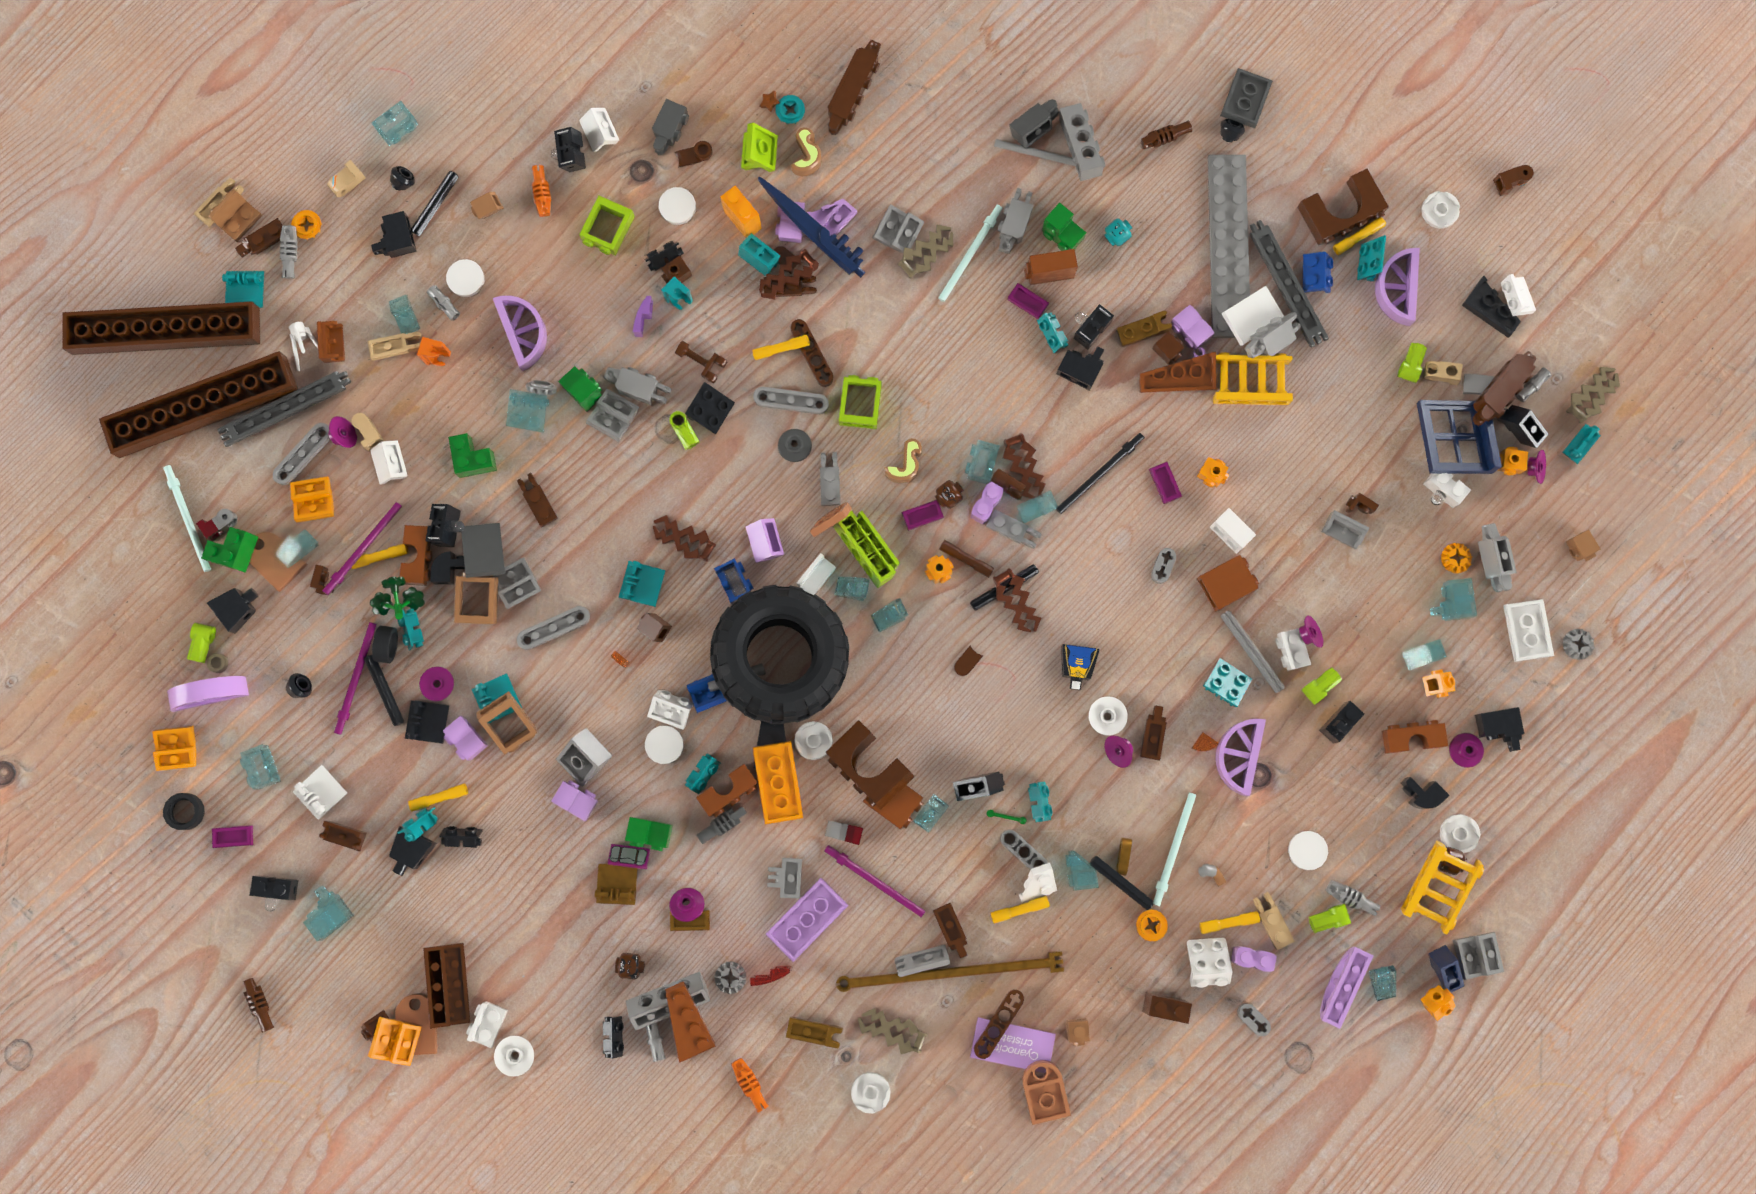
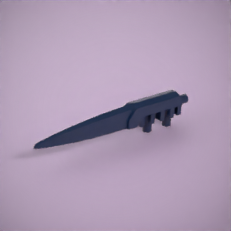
(817, 233)

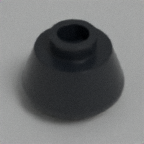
(1231, 130)
(401, 178)
(299, 686)

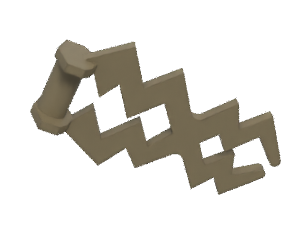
(931, 245)
(1576, 399)
(885, 1028)

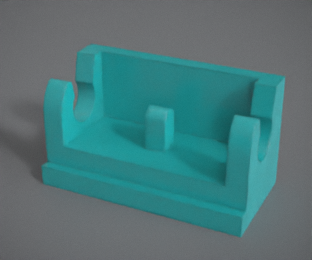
(758, 254)
(674, 291)

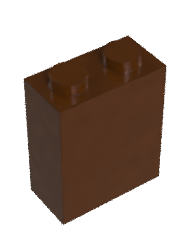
(1167, 1007)

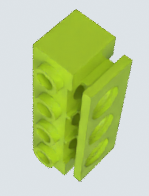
(868, 547)

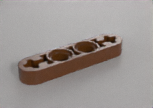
(813, 352)
(1001, 1025)

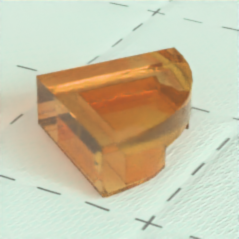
(619, 659)
(1204, 743)

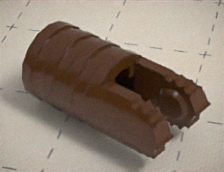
(1009, 484)

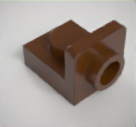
(1364, 504)
(319, 577)
(369, 1026)

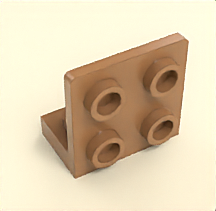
(234, 215)

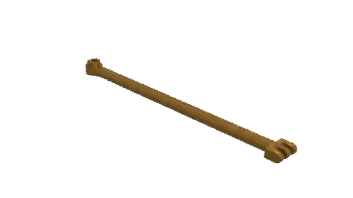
(955, 972)

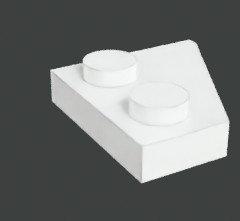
(1039, 883)

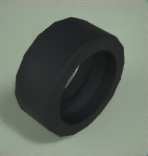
(385, 644)
(169, 807)

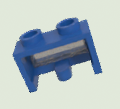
(733, 579)

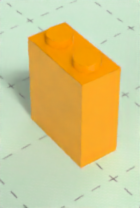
(741, 212)

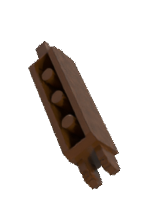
(852, 86)
(1503, 388)

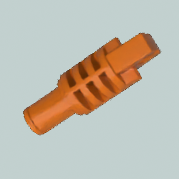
(541, 191)
(749, 1083)

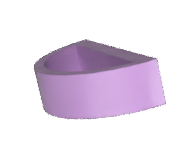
(1410, 287)
(516, 342)
(207, 692)
(1249, 767)
(1344, 986)

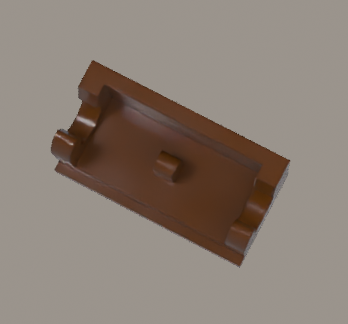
(343, 835)

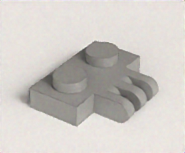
(787, 878)

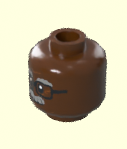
(949, 494)

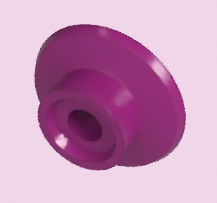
(342, 432)
(1537, 466)
(1311, 632)
(428, 681)
(1458, 750)
(1118, 751)
(692, 910)

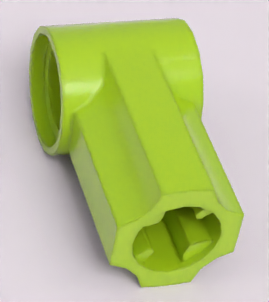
(1411, 367)
(684, 431)
(201, 638)
(1318, 688)
(1334, 917)

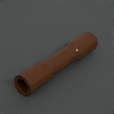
(976, 564)

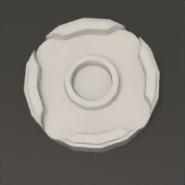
(677, 205)
(1440, 209)
(465, 278)
(813, 740)
(664, 744)
(1460, 833)
(1308, 850)
(870, 1092)

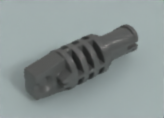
(722, 824)

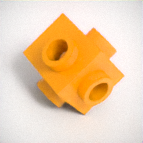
(1513, 461)
(1207, 475)
(939, 576)
(1439, 683)
(1438, 1002)

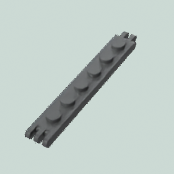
(1287, 283)
(284, 407)

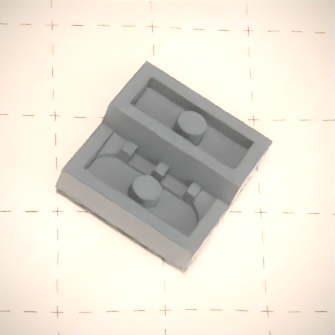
(898, 229)
(612, 415)
(517, 583)
(1478, 955)

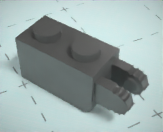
(1034, 123)
(669, 125)

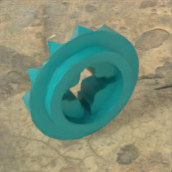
(790, 101)

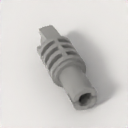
(288, 250)
(1351, 897)

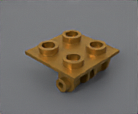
(616, 885)

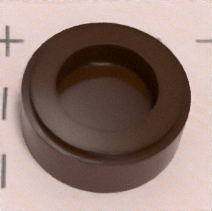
(703, 150)

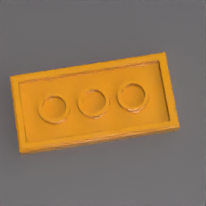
(777, 782)

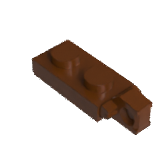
(261, 239)
(1154, 735)
(951, 928)

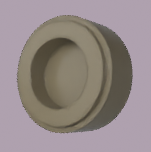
(217, 663)

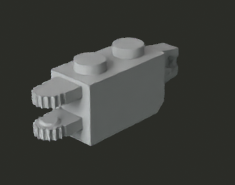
(1015, 222)
(1273, 336)
(636, 385)
(1496, 558)

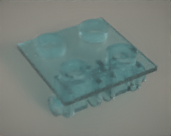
(526, 410)

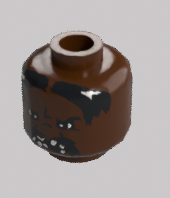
(1449, 868)
(629, 966)

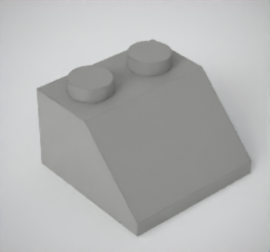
(583, 757)

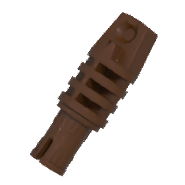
(1165, 135)
(258, 1004)

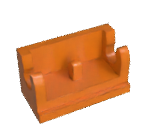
(430, 351)

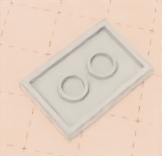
(1251, 314)
(1528, 630)

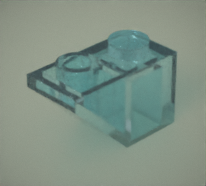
(1082, 873)

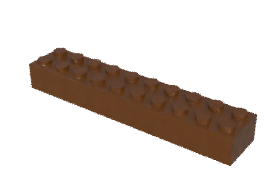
(161, 328)
(198, 405)

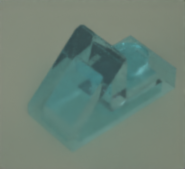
(404, 314)
(1037, 506)
(295, 548)
(852, 588)
(889, 615)
(1424, 654)
(931, 813)
(1383, 982)

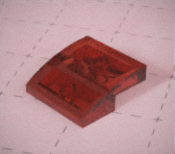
(775, 974)

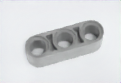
(1017, 844)

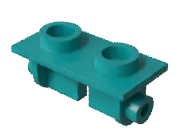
(1048, 324)
(1582, 443)
(411, 636)
(698, 781)
(1040, 793)
(412, 827)

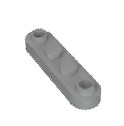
(791, 400)
(301, 454)
(553, 628)

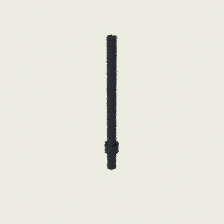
(1126, 449)

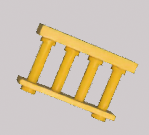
(1261, 396)
(1430, 870)

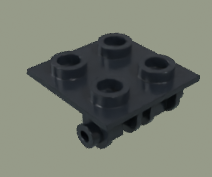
(709, 408)
(426, 721)

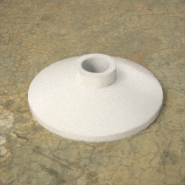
(1115, 709)
(505, 1061)

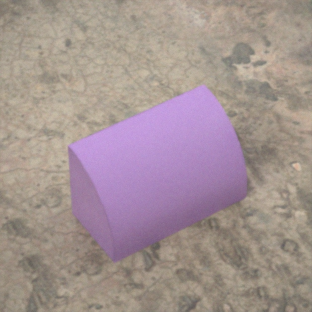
(764, 540)

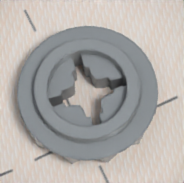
(541, 387)
(1572, 649)
(736, 985)

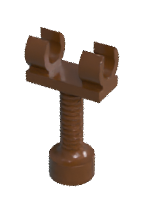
(683, 350)

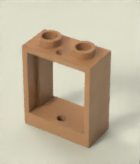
(491, 618)
(496, 708)

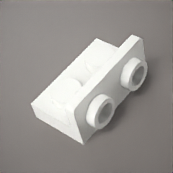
(1517, 295)
(1293, 650)
(670, 709)
(487, 1024)

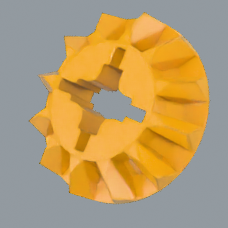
(300, 220)
(1451, 564)
(1160, 928)

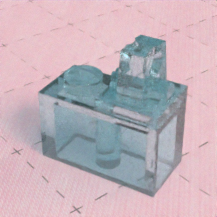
(1458, 601)
(329, 917)

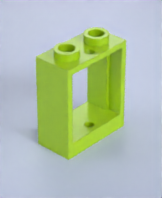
(612, 208)
(860, 421)

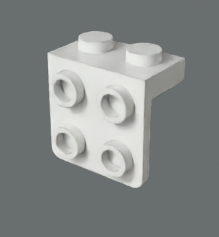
(1209, 962)

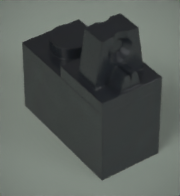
(397, 236)
(1080, 369)
(1524, 426)
(1341, 722)
(1504, 723)
(979, 786)

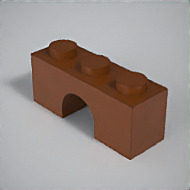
(417, 571)
(1397, 739)
(743, 783)

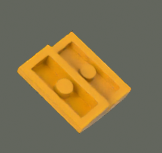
(312, 499)
(174, 748)
(394, 1041)

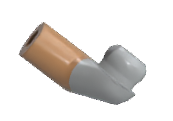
(1212, 871)

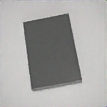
(1246, 98)
(483, 550)

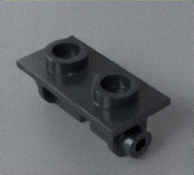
(657, 258)
(452, 835)
(614, 1045)

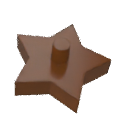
(769, 101)

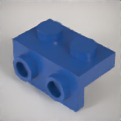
(1317, 272)
(701, 694)

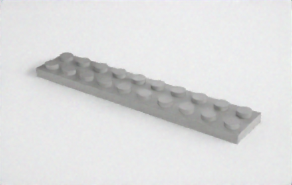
(1227, 237)

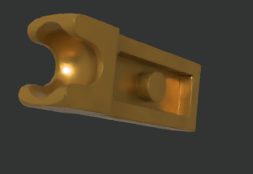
(1143, 329)
(813, 1032)

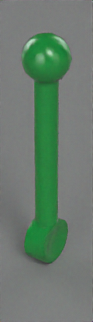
(990, 813)

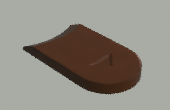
(686, 157)
(783, 252)
(967, 662)

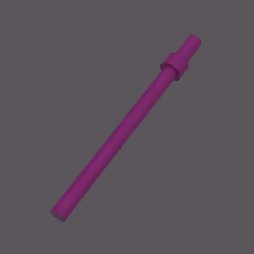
(338, 577)
(344, 714)
(843, 859)

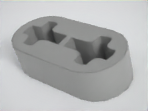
(1167, 568)
(1256, 1016)

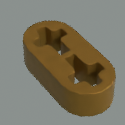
(1124, 856)

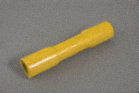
(1349, 242)
(792, 344)
(391, 552)
(426, 801)
(1031, 906)
(1241, 920)

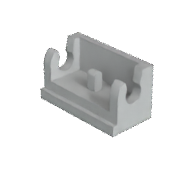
(1345, 529)

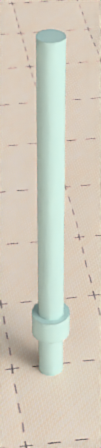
(989, 223)
(174, 484)
(1162, 885)

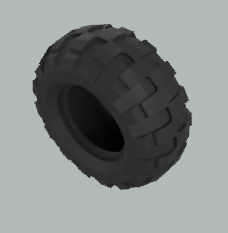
(787, 608)

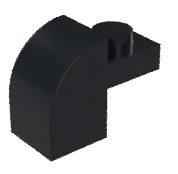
(444, 568)
(1426, 798)

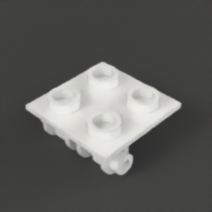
(319, 792)

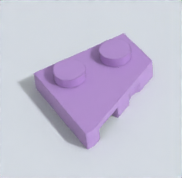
(834, 216)

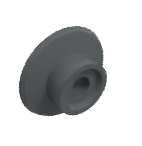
(797, 453)

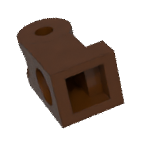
(1516, 176)

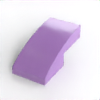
(644, 312)

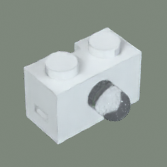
(1446, 489)

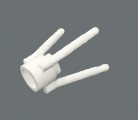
(298, 333)

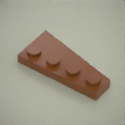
(1186, 375)
(687, 1023)

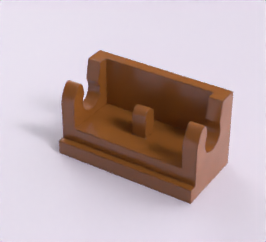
(330, 341)

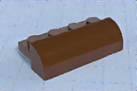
(446, 985)

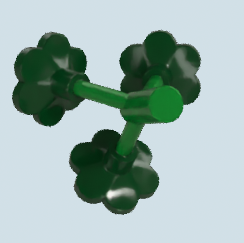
(382, 602)

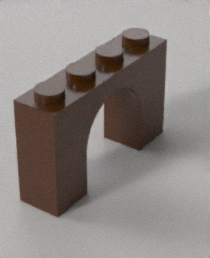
(1327, 227)
(878, 789)

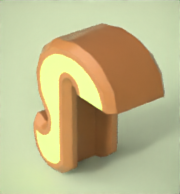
(810, 150)
(910, 464)

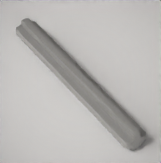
(1252, 651)

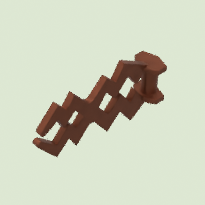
(782, 280)
(1026, 473)
(677, 534)
(1021, 607)

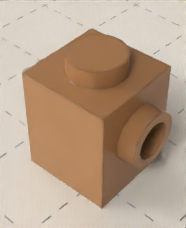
(486, 205)
(1583, 546)
(1077, 1031)

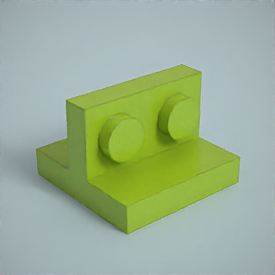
(759, 148)

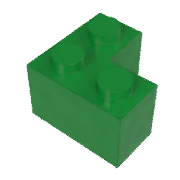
(1061, 229)
(581, 388)
(466, 460)
(234, 552)
(648, 832)

